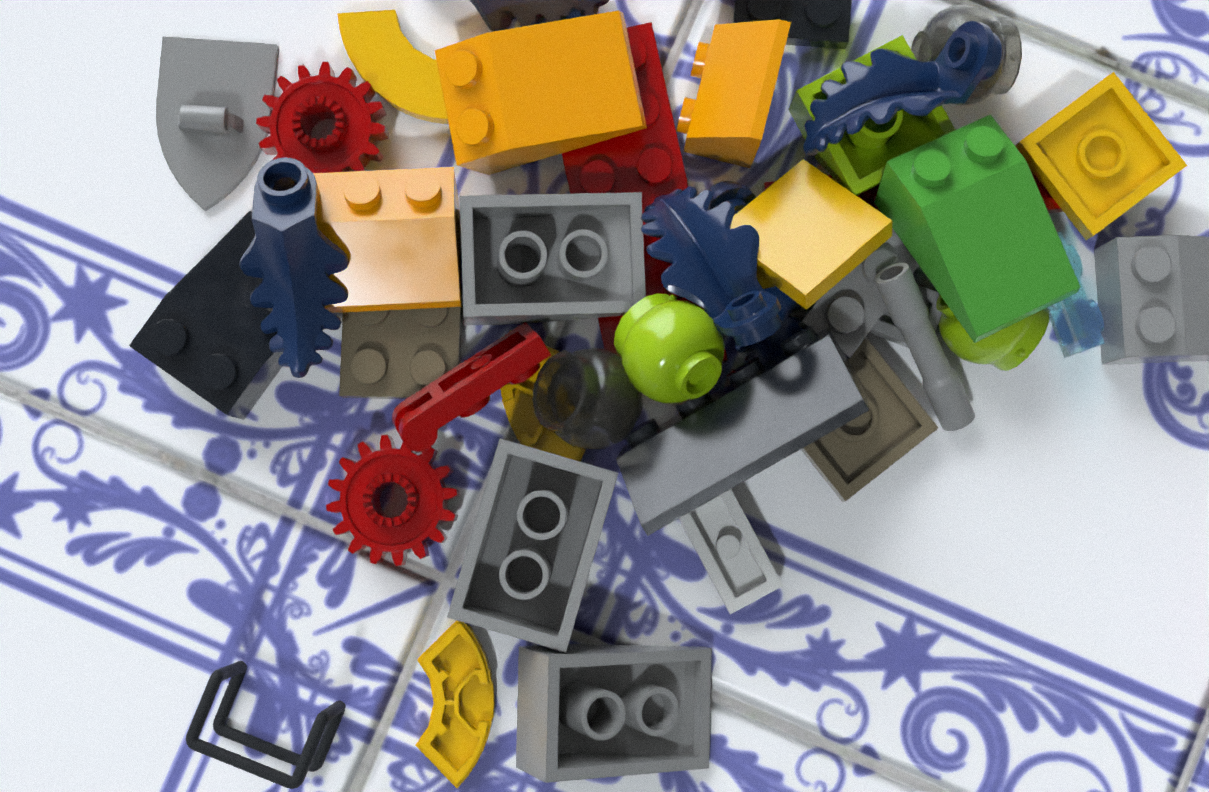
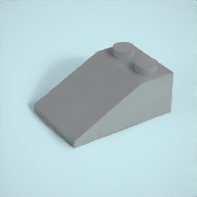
(550, 257)
(1154, 299)
(612, 710)

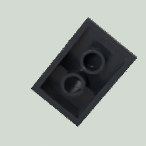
(211, 332)

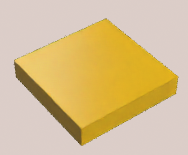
(1100, 156)
(811, 232)

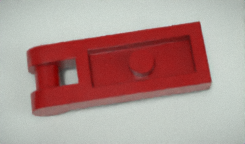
(468, 386)

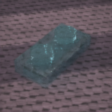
(1076, 318)

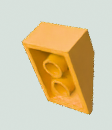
(539, 91)

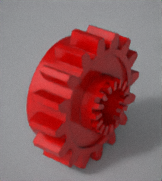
(322, 98)
(362, 508)

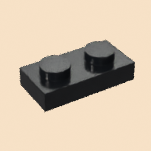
(812, 21)

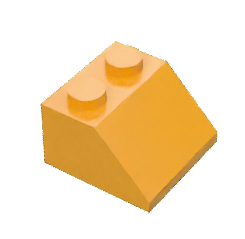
(734, 90)

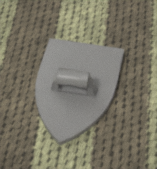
(209, 112)

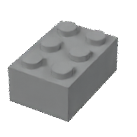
(532, 545)

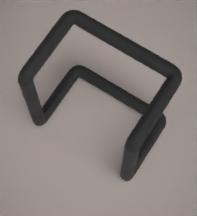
(327, 719)

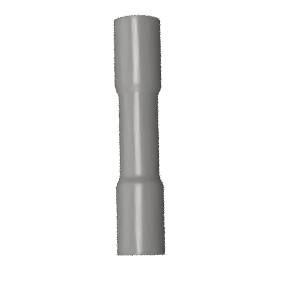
(911, 317)

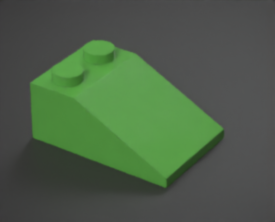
(977, 227)

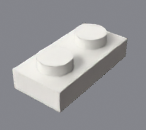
(730, 551)

